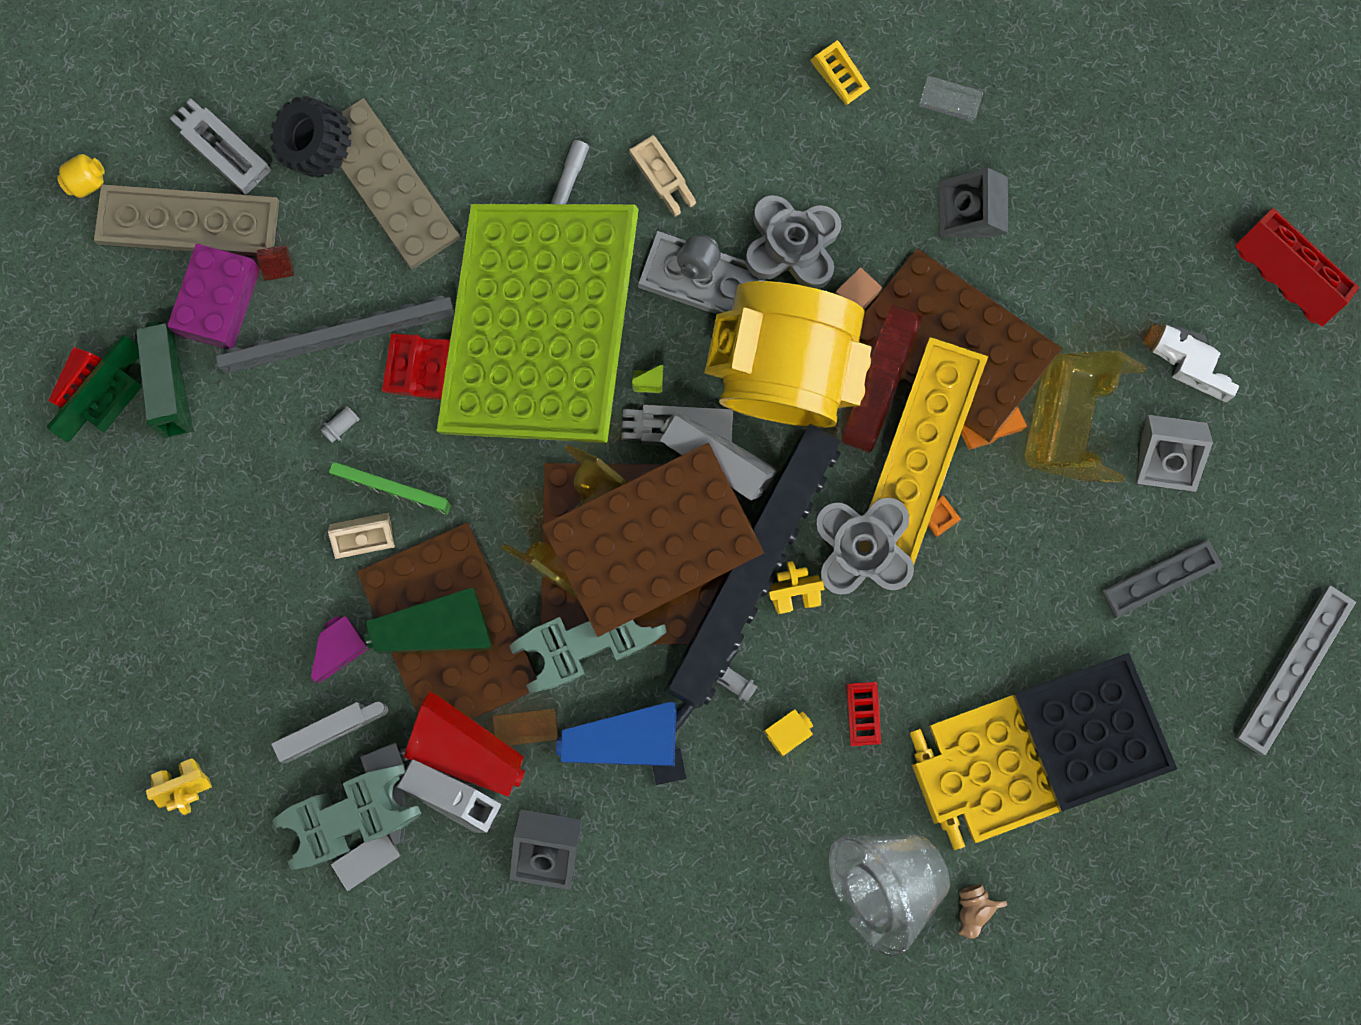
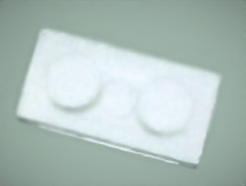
(951, 98)

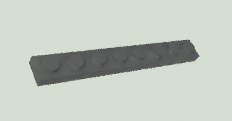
(327, 337)

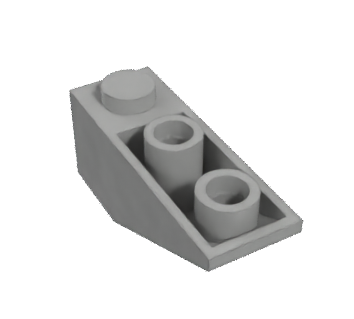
(449, 797)

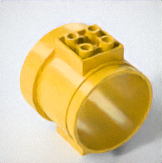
(789, 354)

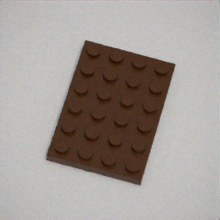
(970, 320)
(653, 539)
(433, 569)

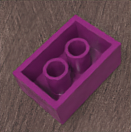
(214, 297)

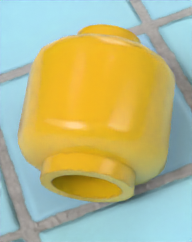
(81, 176)

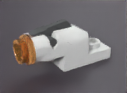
(1194, 359)

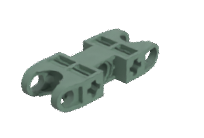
(577, 645)
(367, 809)

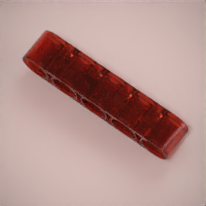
(882, 378)

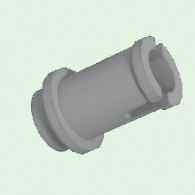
(339, 424)
(738, 684)

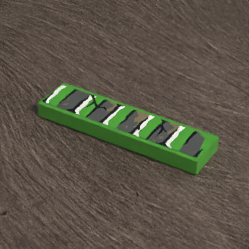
(390, 488)

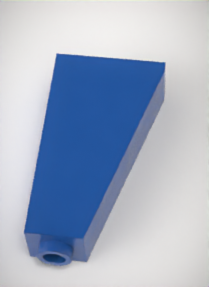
(627, 739)

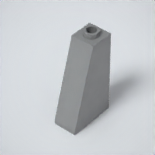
(742, 469)

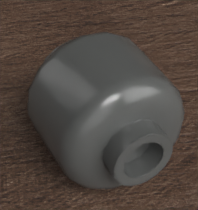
(698, 256)

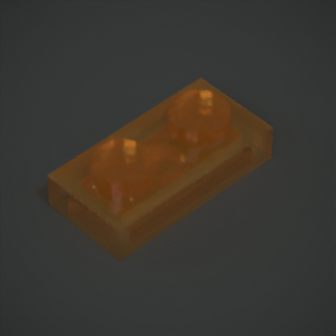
(526, 727)

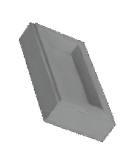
(365, 861)

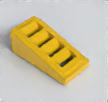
(842, 58)

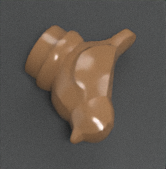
(976, 910)

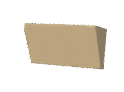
(361, 535)

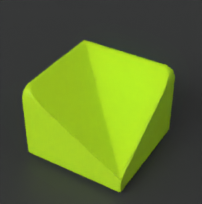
(648, 381)

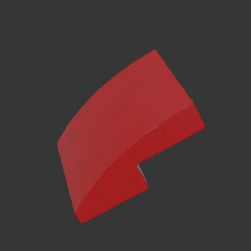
(416, 366)

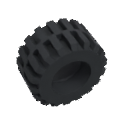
(292, 133)

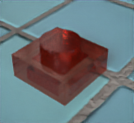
(275, 262)

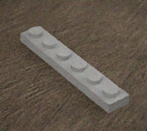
(1295, 670)

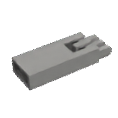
(229, 156)
(654, 416)
(327, 730)

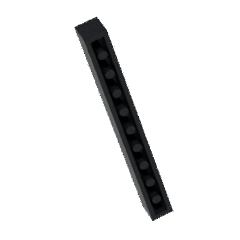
(742, 586)

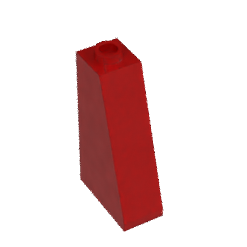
(462, 748)

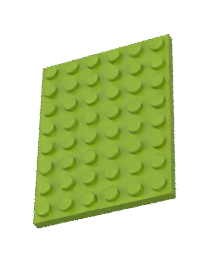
(538, 321)

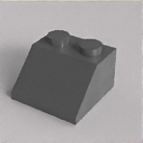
(974, 205)
(545, 849)

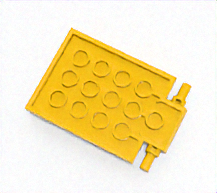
(982, 772)

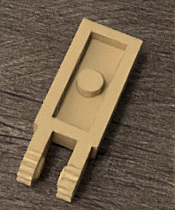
(661, 173)

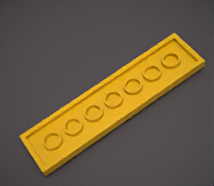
(928, 436)

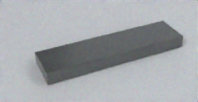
(1161, 578)

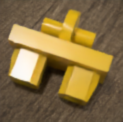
(809, 587)
(178, 791)

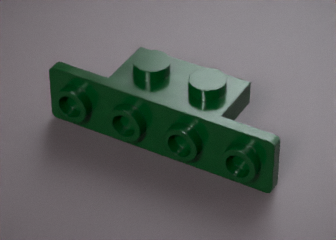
(101, 394)

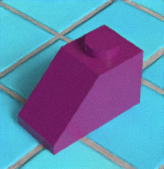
(336, 648)

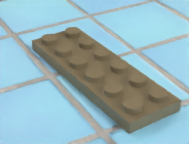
(394, 189)
(184, 218)

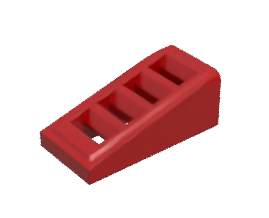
(76, 370)
(871, 687)

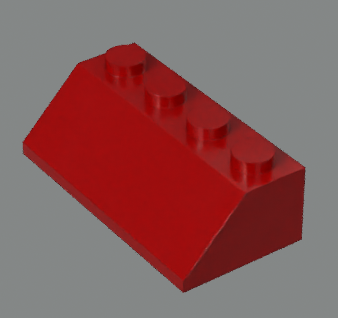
(1297, 268)

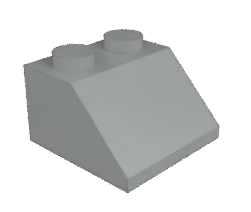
(1173, 453)

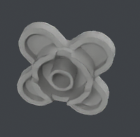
(793, 242)
(847, 529)

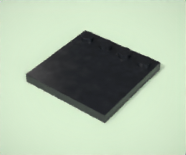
(1094, 732)

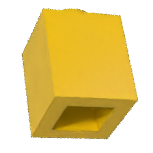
(789, 732)

